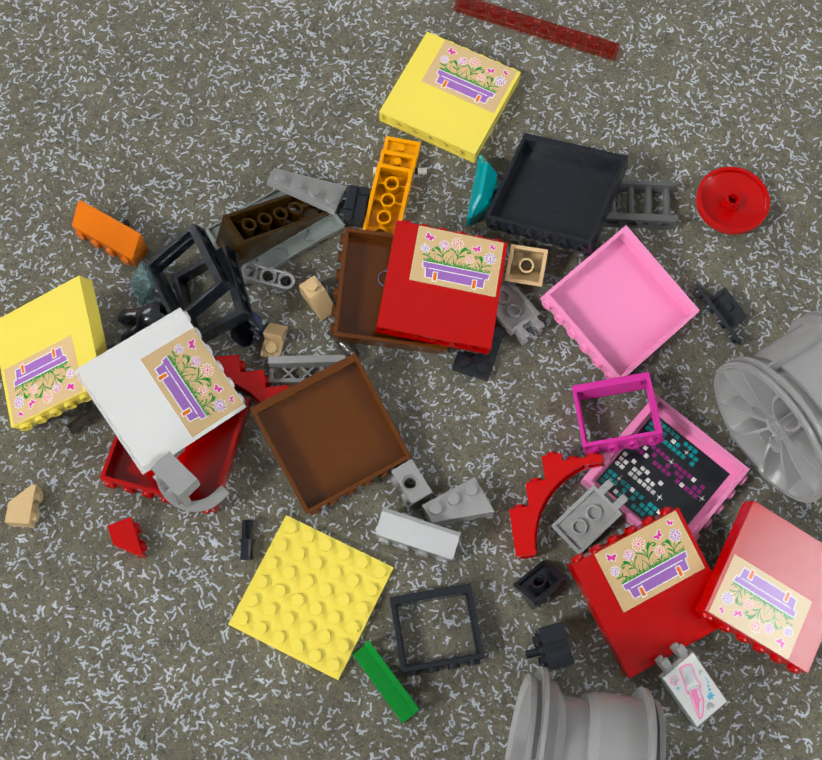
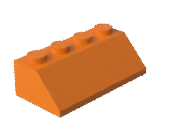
(109, 234)

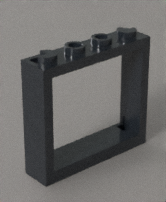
(192, 235)
(238, 293)
(432, 595)

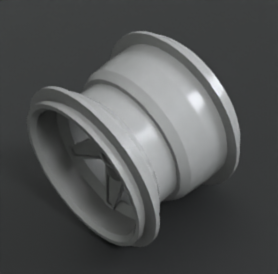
(584, 727)

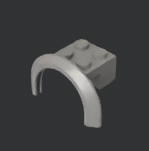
(178, 483)

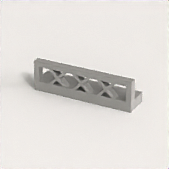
(299, 362)

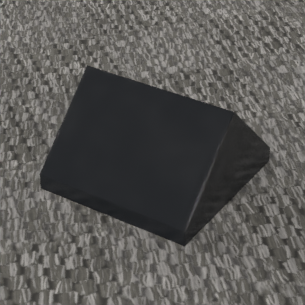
(539, 584)

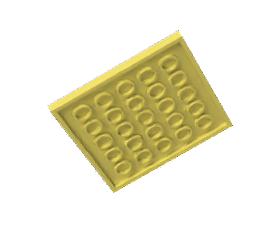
(311, 597)

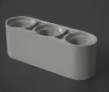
(276, 274)

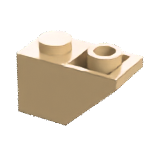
(23, 509)

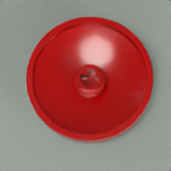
(732, 200)

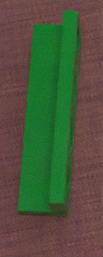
(386, 682)

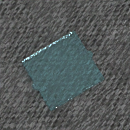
(142, 283)

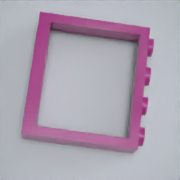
(612, 387)

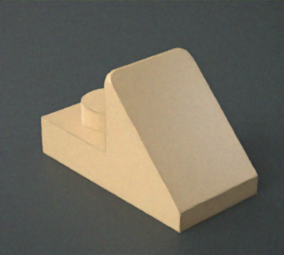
(274, 340)

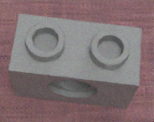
(410, 472)

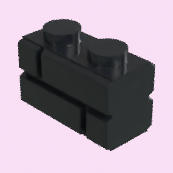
(355, 206)

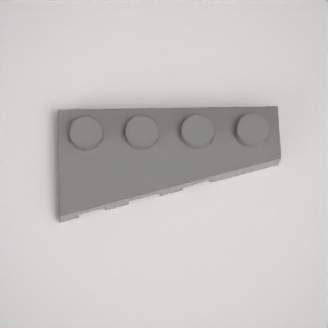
(313, 191)

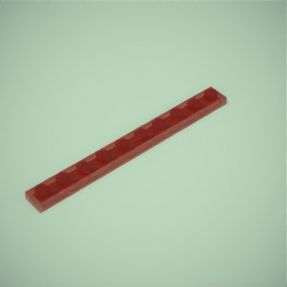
(538, 28)

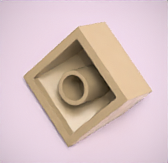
(526, 265)

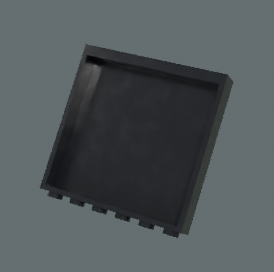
(557, 193)

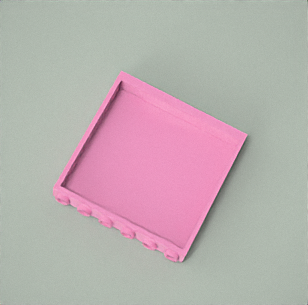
(619, 305)

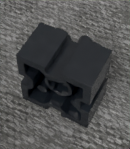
(552, 647)

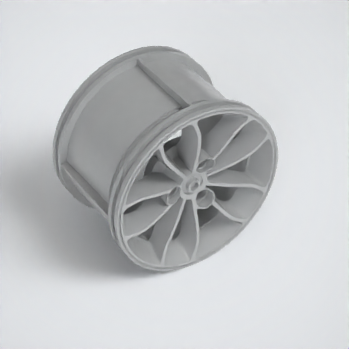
(776, 408)

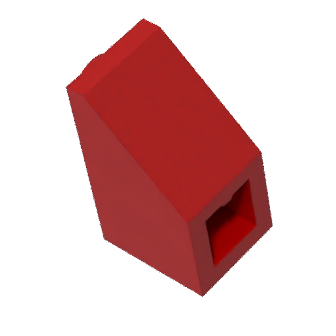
(127, 538)

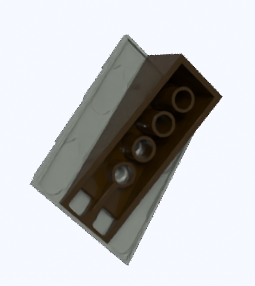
(273, 230)

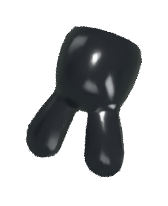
(143, 317)

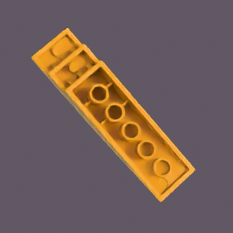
(391, 184)

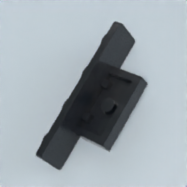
(726, 309)

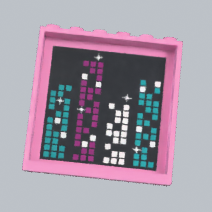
(680, 472)

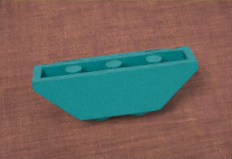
(482, 192)

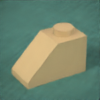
(317, 297)

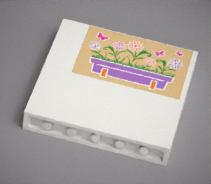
(160, 389)

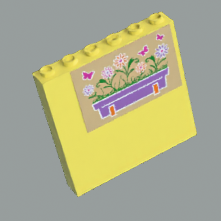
(450, 96)
(44, 348)

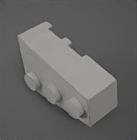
(458, 505)

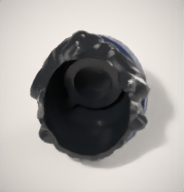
(248, 331)

